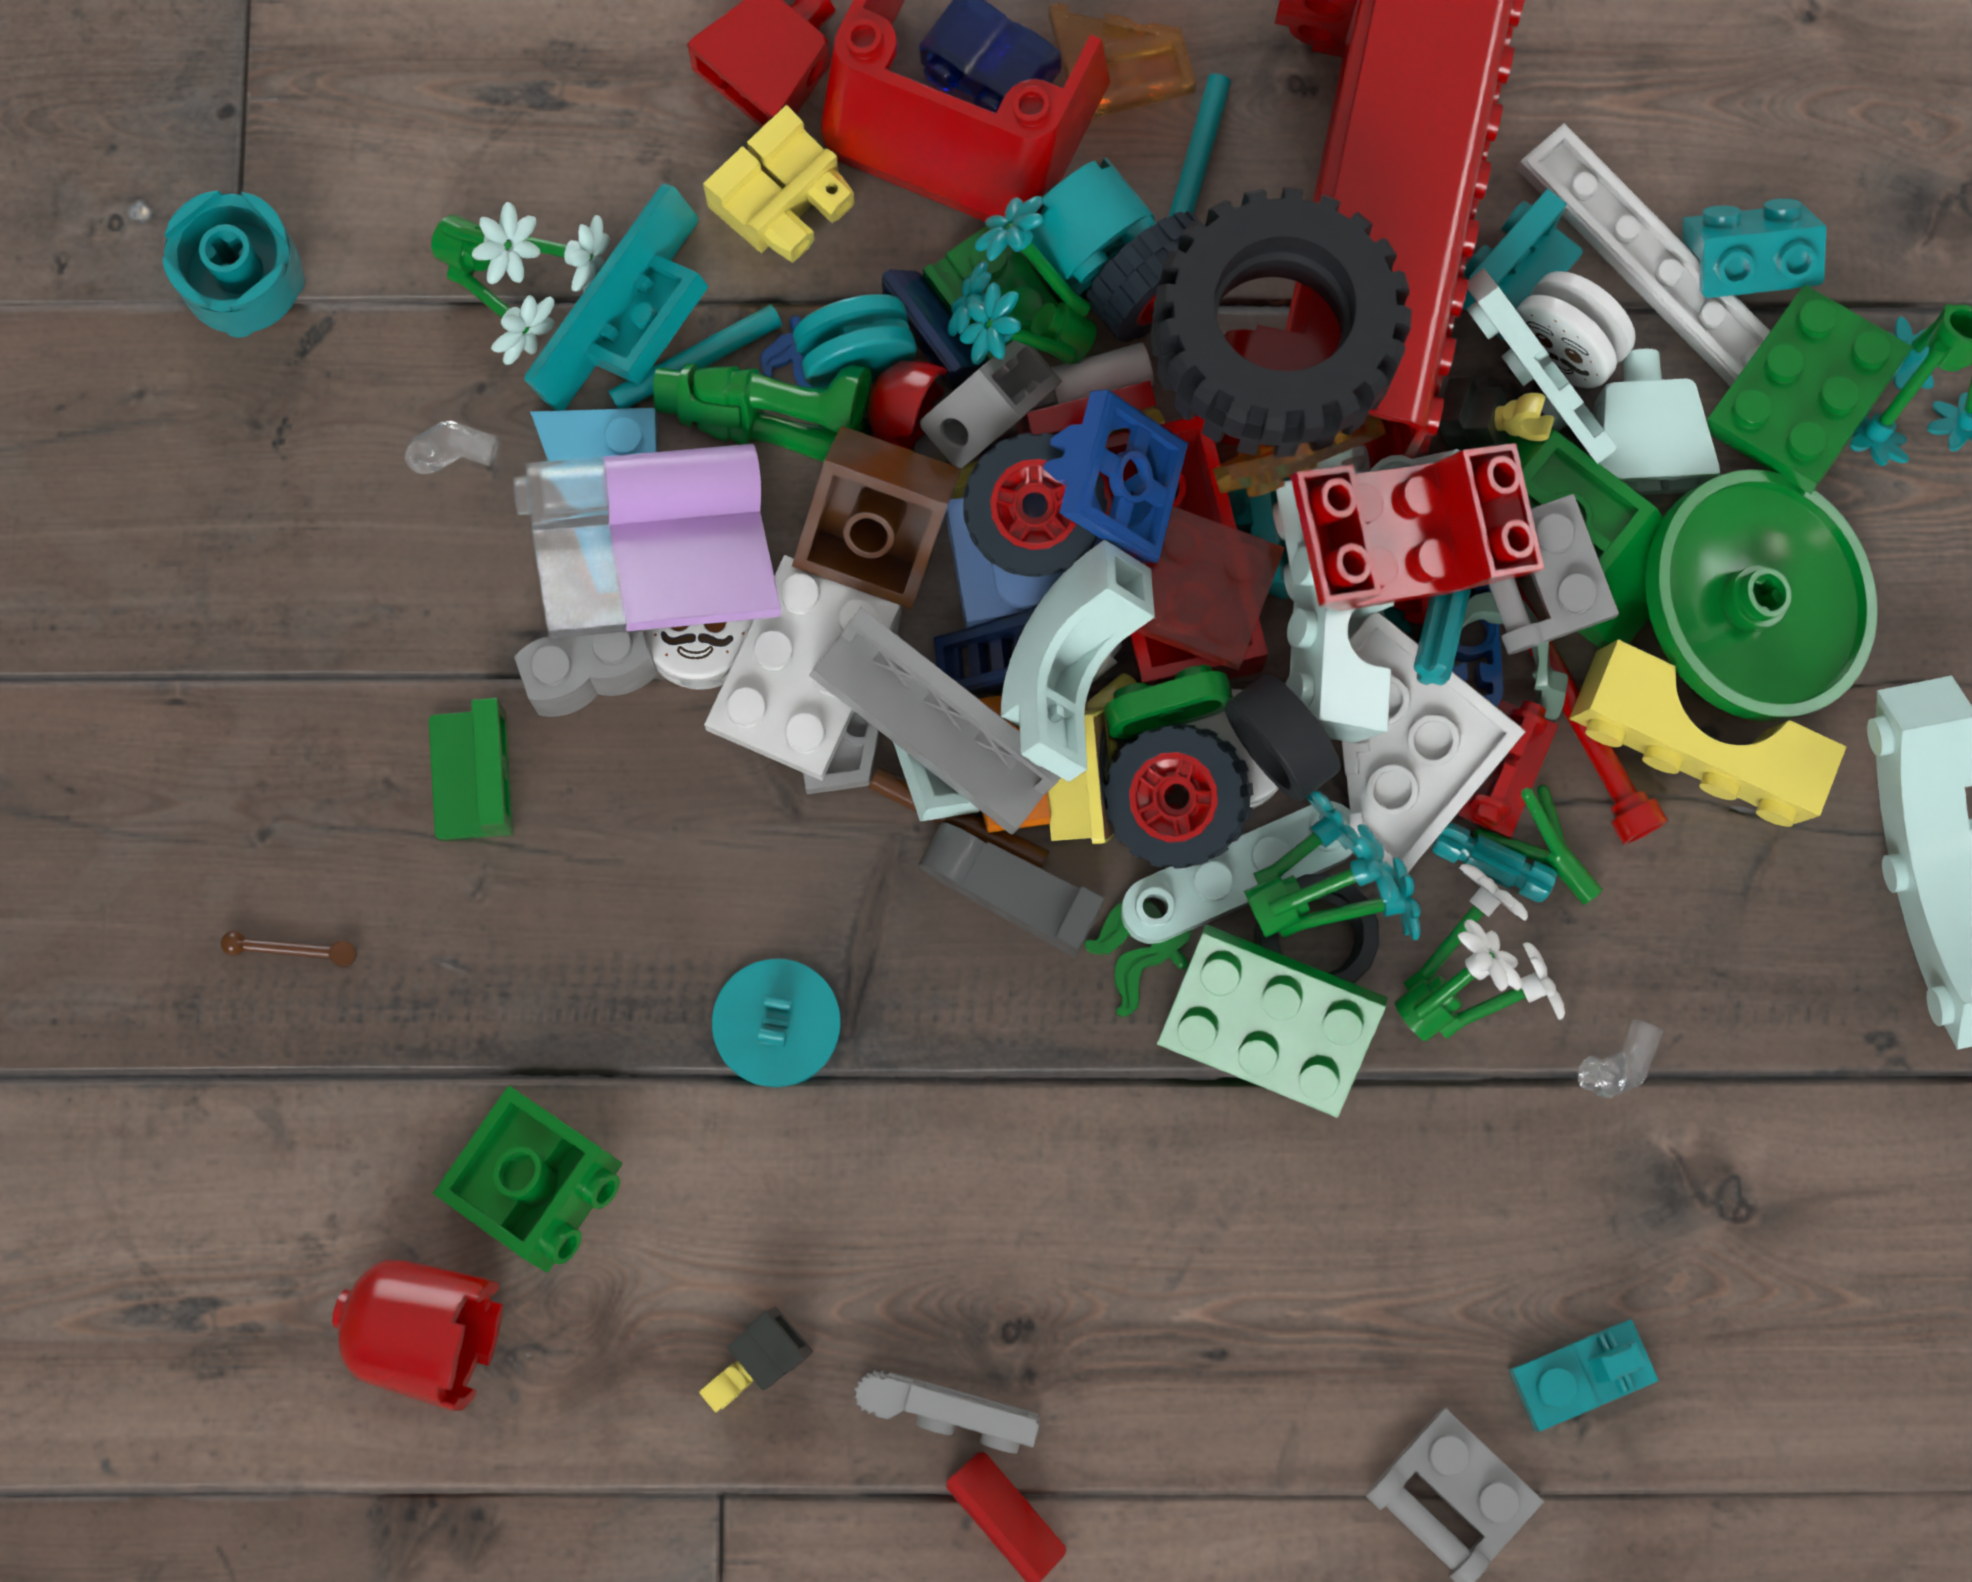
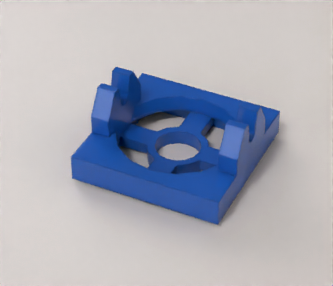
(1143, 499)

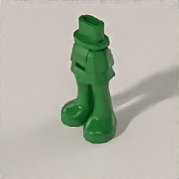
(733, 402)

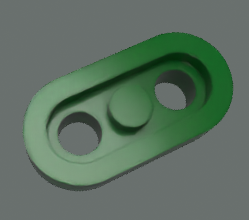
(1190, 697)

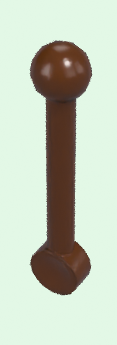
(341, 953)

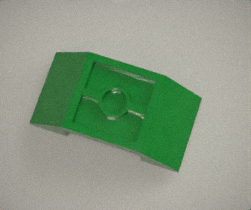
(1614, 515)

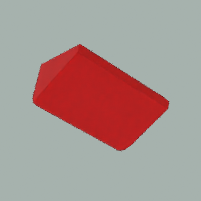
(1006, 1517)

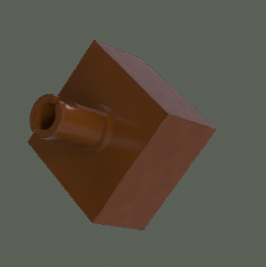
(875, 517)

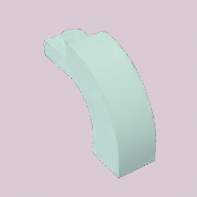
(1062, 648)

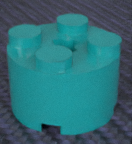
(1089, 223)
(237, 296)

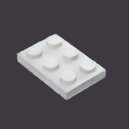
(768, 692)

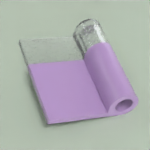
(649, 540)

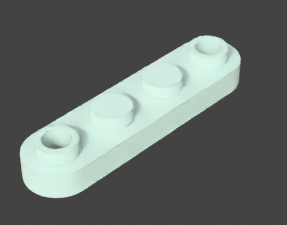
(1217, 886)

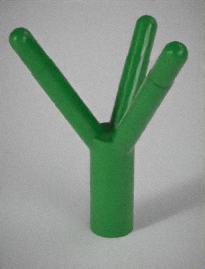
(1559, 855)

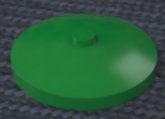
(1761, 596)

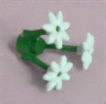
(499, 248)

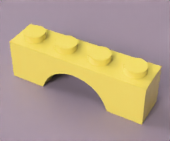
(1636, 703)

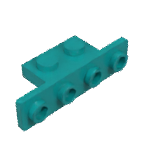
(627, 308)

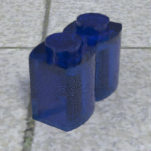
(985, 53)

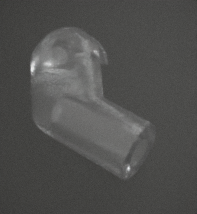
(446, 444)
(1625, 1069)

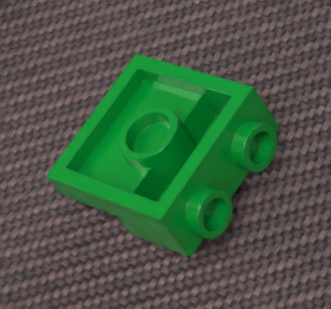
(530, 1181)

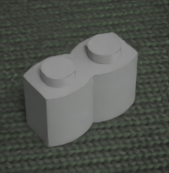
(572, 671)

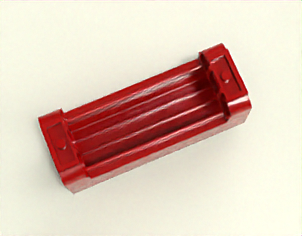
(1411, 158)

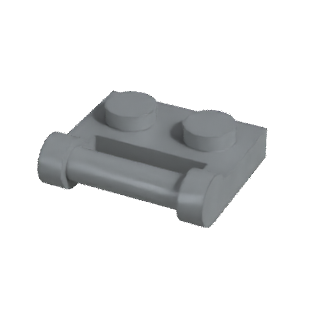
(1569, 586)
(1469, 1481)

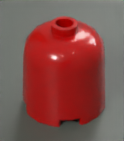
(418, 1330)

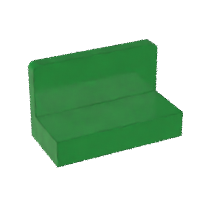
(471, 772)

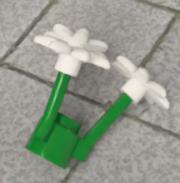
(1432, 1004)

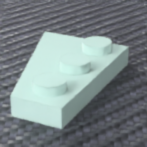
(1531, 361)

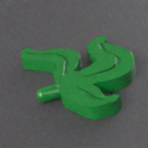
(1132, 963)

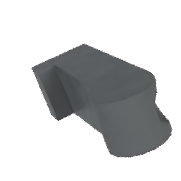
(1012, 888)

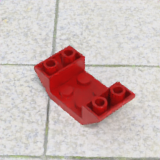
(1416, 528)

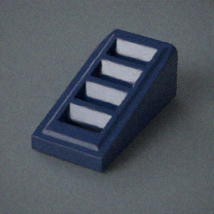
(998, 635)

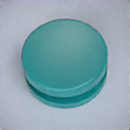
(854, 331)

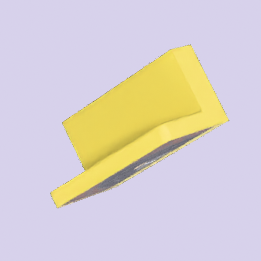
(1081, 804)

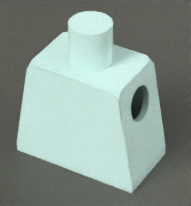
(1656, 428)

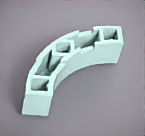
(1922, 776)

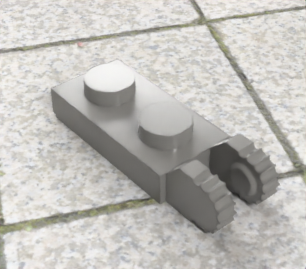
(944, 1408)

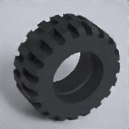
(1296, 243)

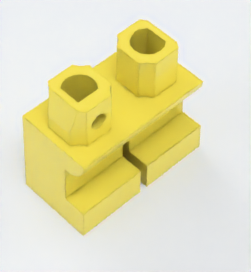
(775, 184)

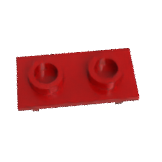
(1499, 800)

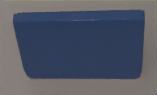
(929, 324)

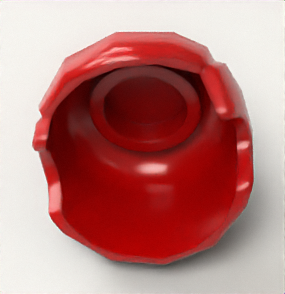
(901, 400)

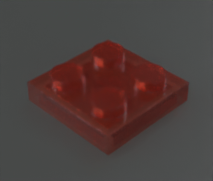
(1209, 587)

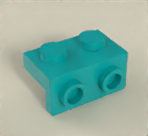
(1757, 248)
(1527, 251)

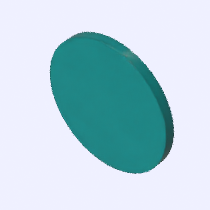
(776, 1023)

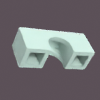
(1325, 671)

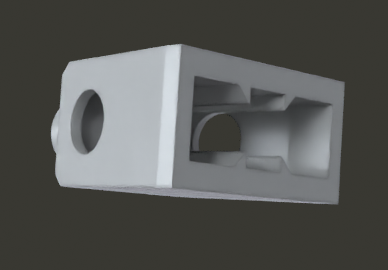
(986, 405)

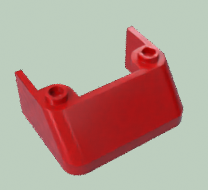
(941, 142)

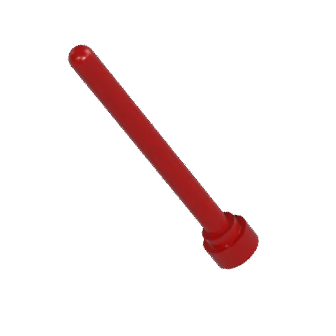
(1633, 810)

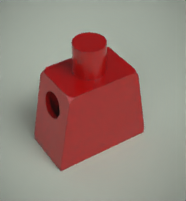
(764, 55)

